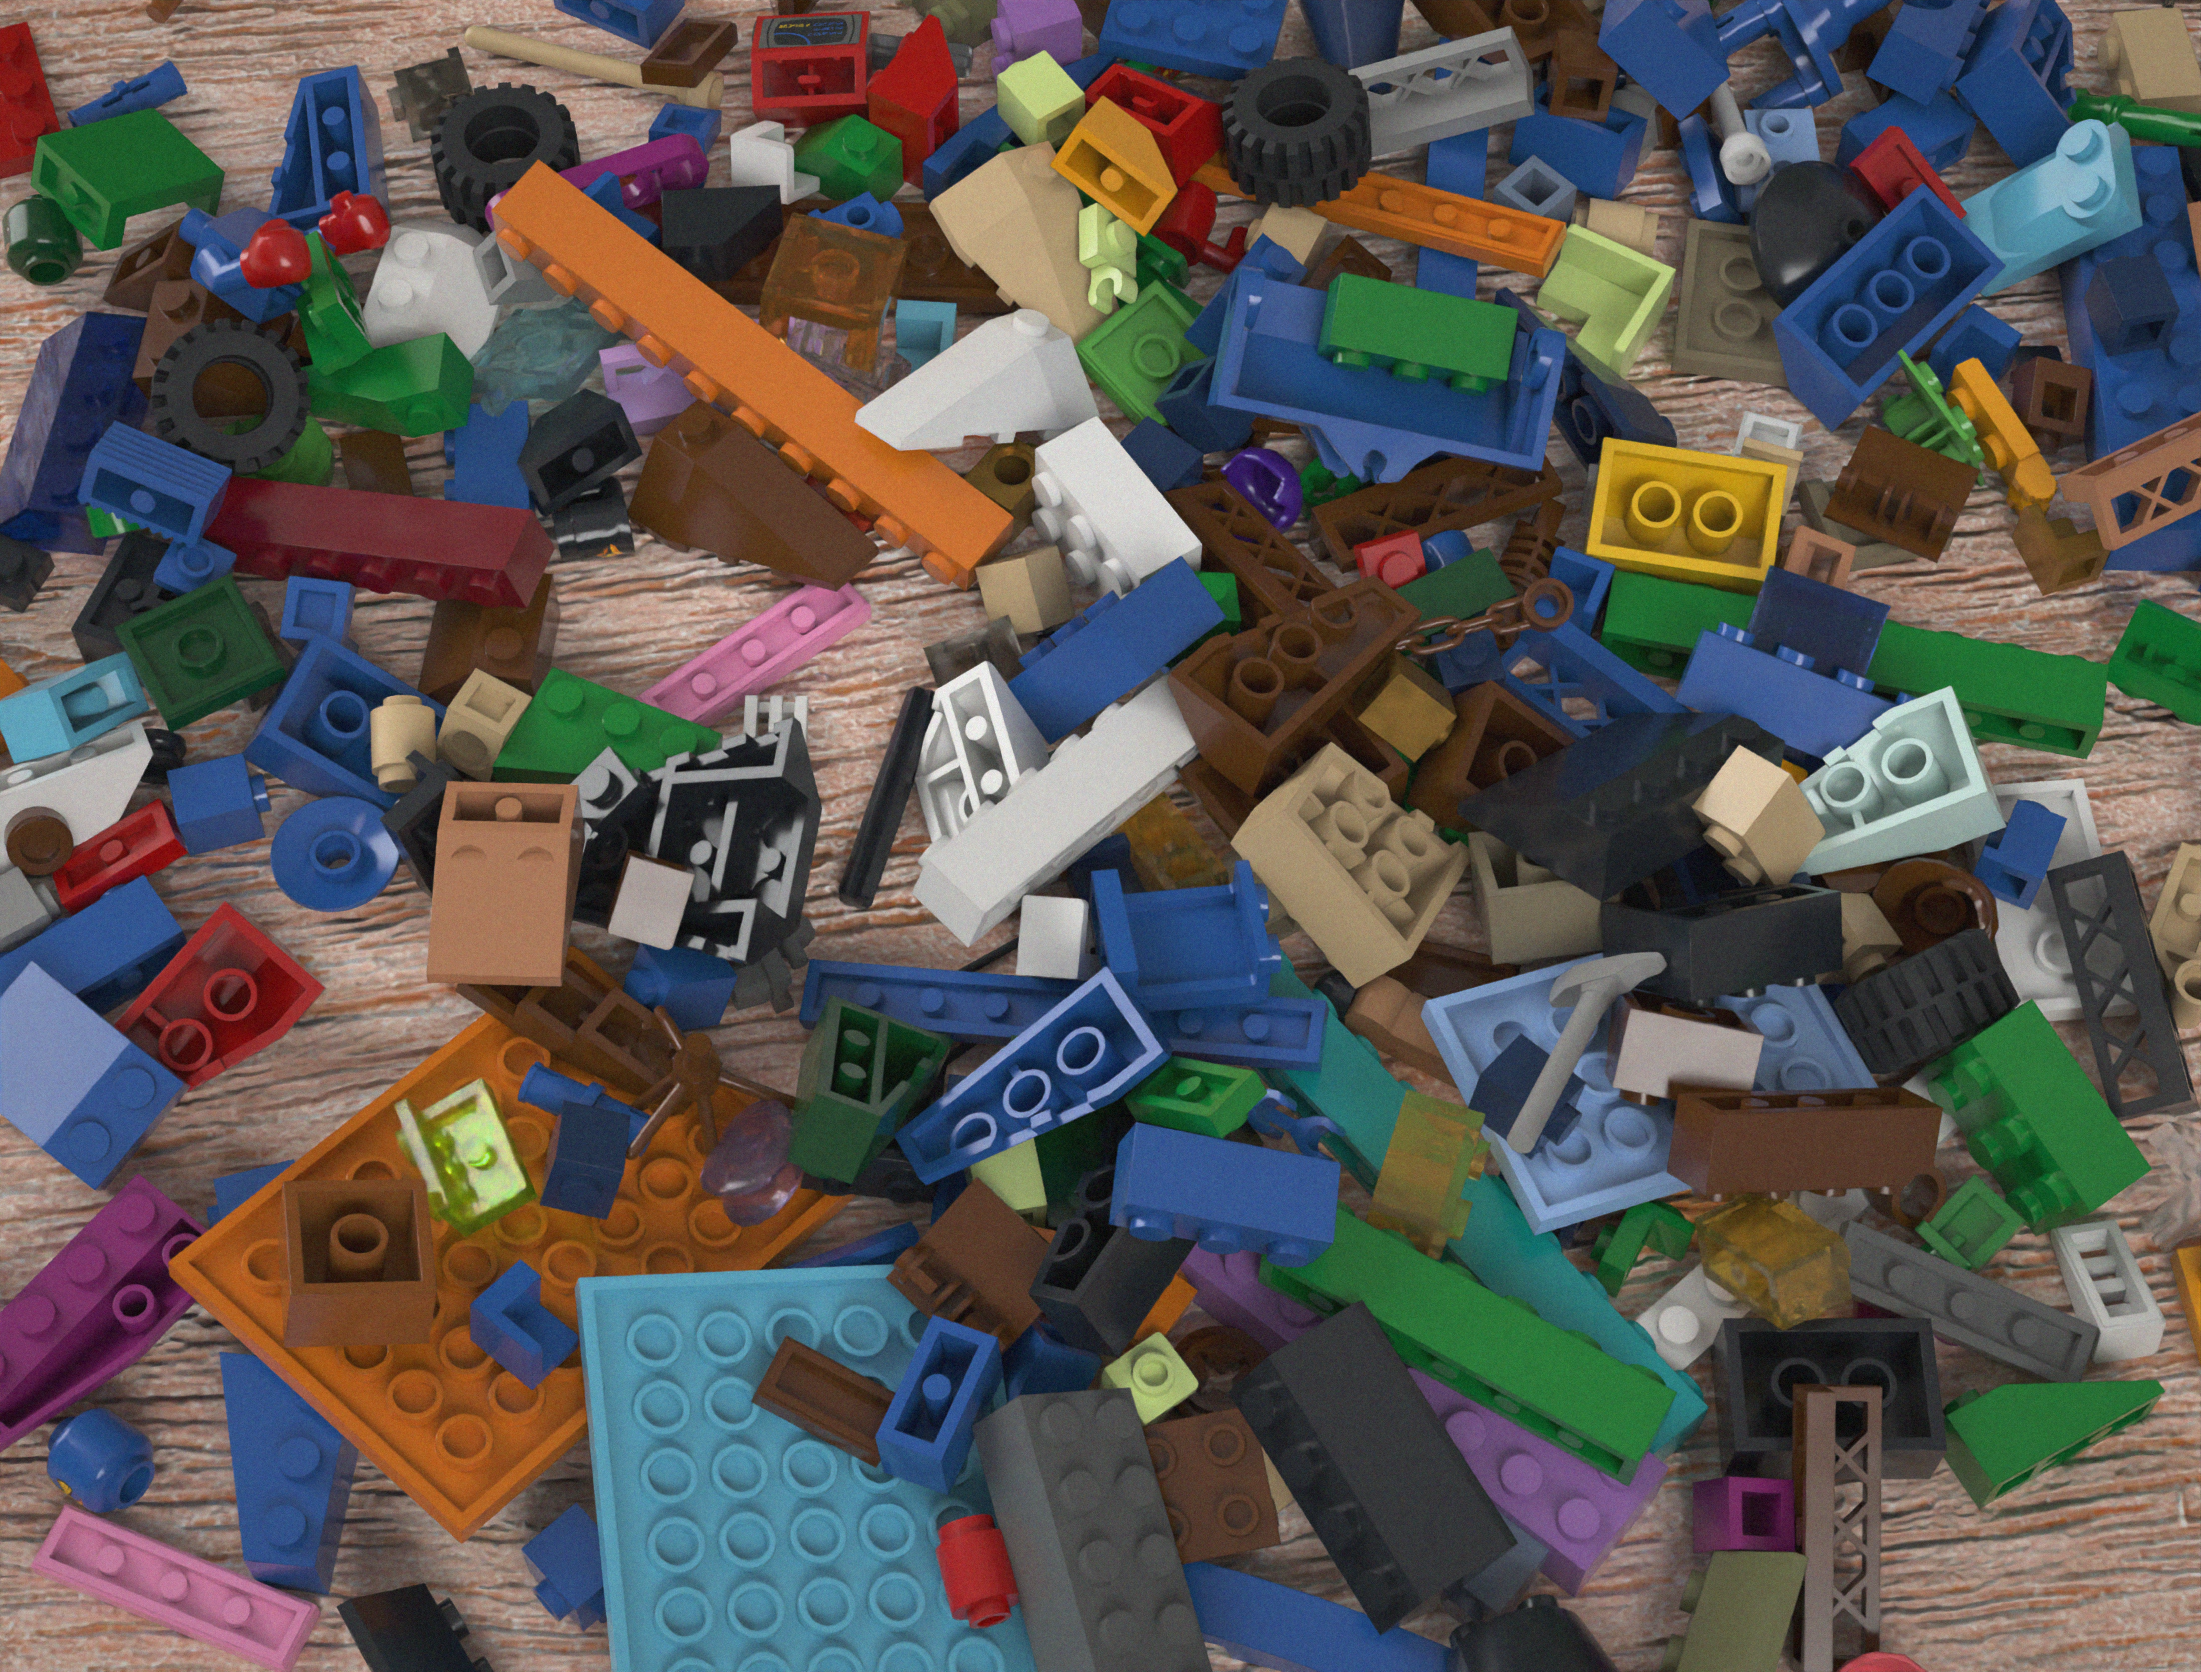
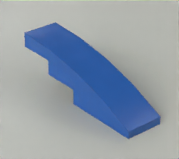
(982, 137)
(1298, 1630)

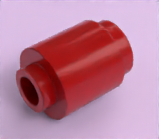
(976, 1571)

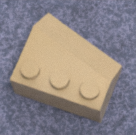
(1351, 863)

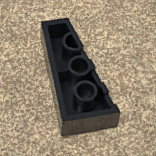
(1096, 1274)

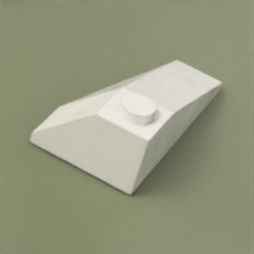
(990, 383)

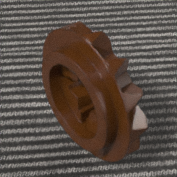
(1223, 1350)

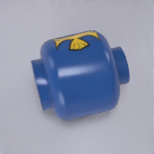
(100, 1460)

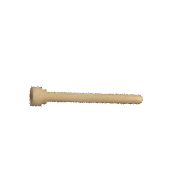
(705, 95)

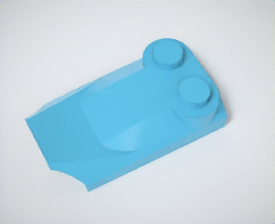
(2058, 204)

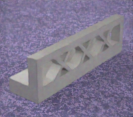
(1437, 109)

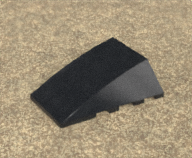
(743, 826)

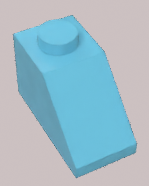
(71, 708)

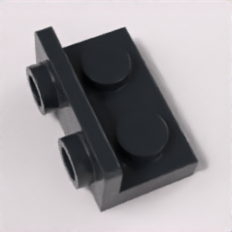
(416, 817)

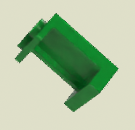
(123, 170)

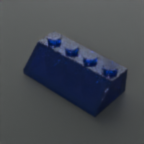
(70, 403)

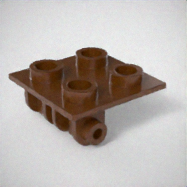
(1901, 493)
(975, 1266)
(1213, 1485)

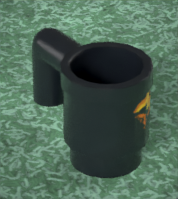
(595, 524)

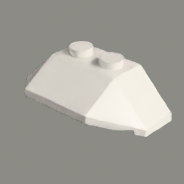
(430, 287)
(974, 749)
(82, 784)

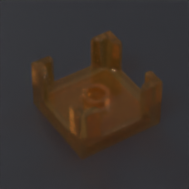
(835, 280)

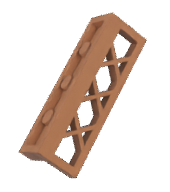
(2133, 466)

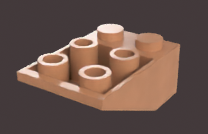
(505, 883)

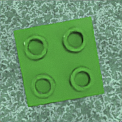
(1928, 420)

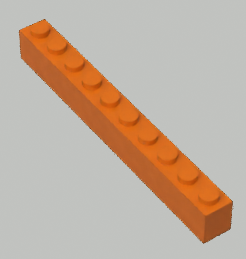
(749, 375)

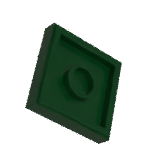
(200, 652)

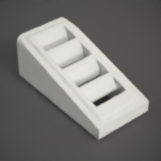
(2126, 1328)

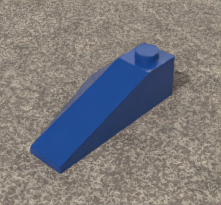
(1052, 1073)

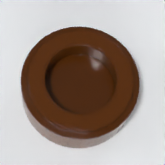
(38, 840)

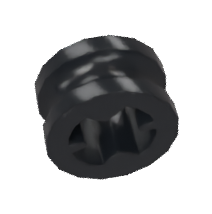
(167, 755)

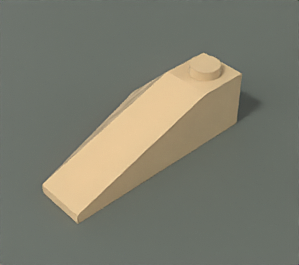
(1023, 231)

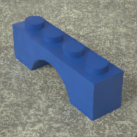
(1927, 46)

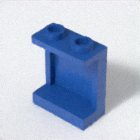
(1186, 943)

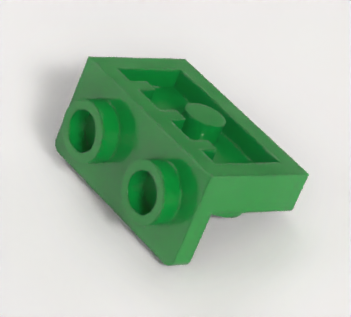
(331, 312)

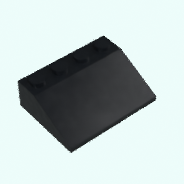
(1618, 797)

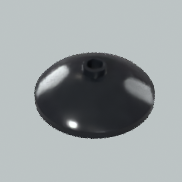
(1806, 224)

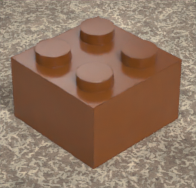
(356, 1262)

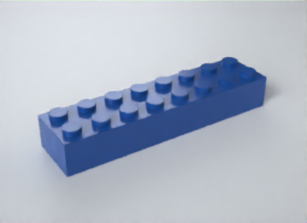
(2147, 388)

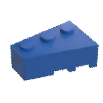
(2018, 77)

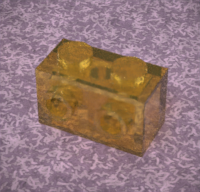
(1426, 1171)
(1774, 1259)

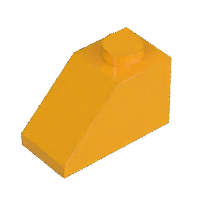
(1117, 165)

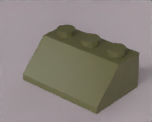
(1737, 1613)

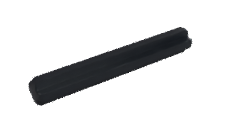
(887, 801)

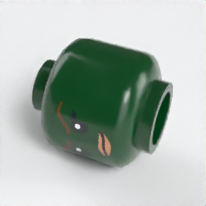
(41, 241)

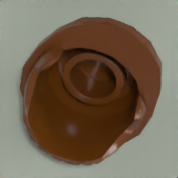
(1933, 902)

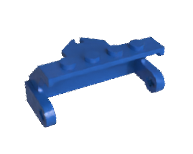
(1367, 418)

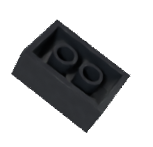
(1760, 1363)

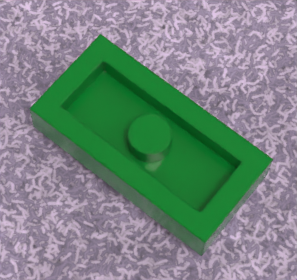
(1196, 1096)

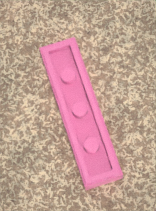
(759, 654)
(176, 1589)

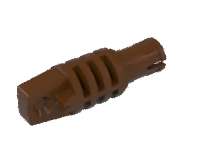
(1529, 557)

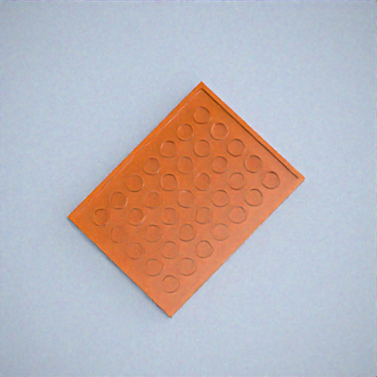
(444, 1411)

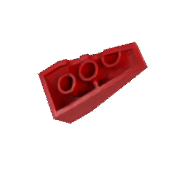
(221, 998)

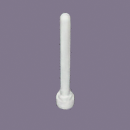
(1743, 153)

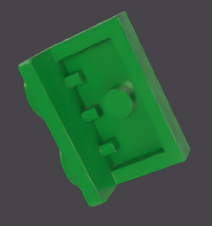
(2160, 660)

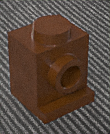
(2057, 392)

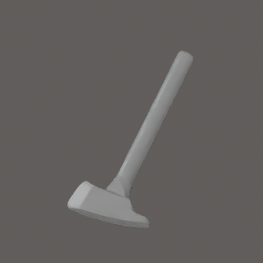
(1592, 990)

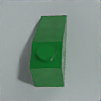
(398, 388)
(2031, 1428)

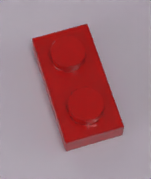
(1895, 168)
(119, 855)

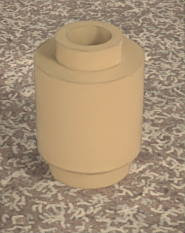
(1621, 223)
(395, 732)

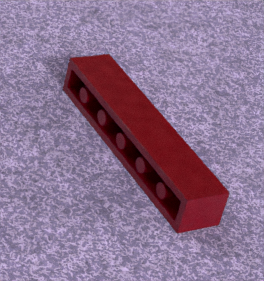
(383, 541)

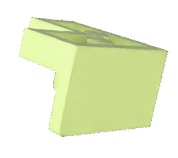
(1609, 293)

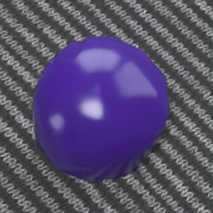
(1268, 484)

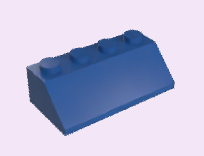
(1879, 299)

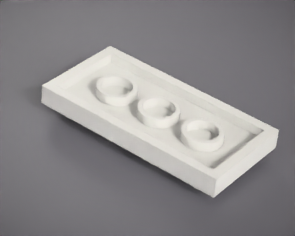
(2032, 939)

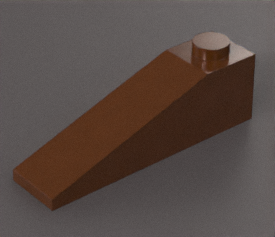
(729, 495)
(1273, 687)

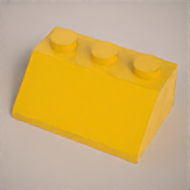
(1685, 515)

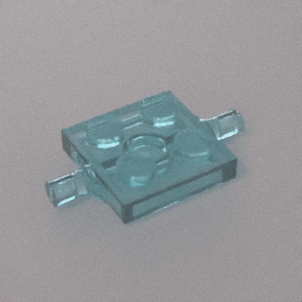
(539, 355)

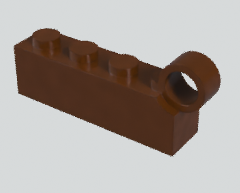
(1812, 1143)

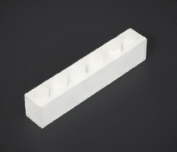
(1056, 812)

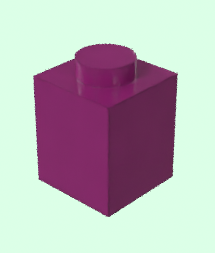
(1743, 1515)

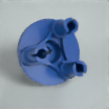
(1807, 34)

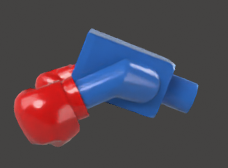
(262, 259)

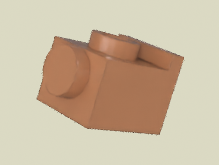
(1817, 557)

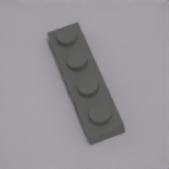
(1966, 1307)

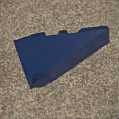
(1592, 397)

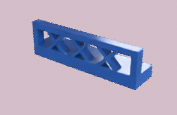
(1586, 672)

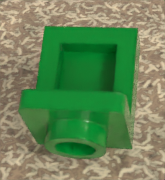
(1646, 1224)
(1970, 1227)

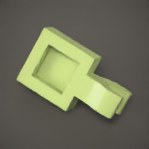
(1109, 250)

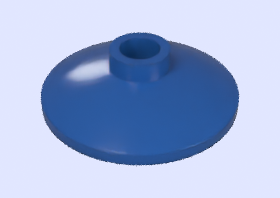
(330, 832)

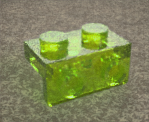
(465, 1157)

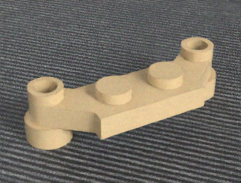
(2177, 934)

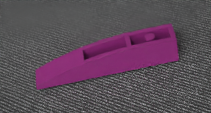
(92, 1308)

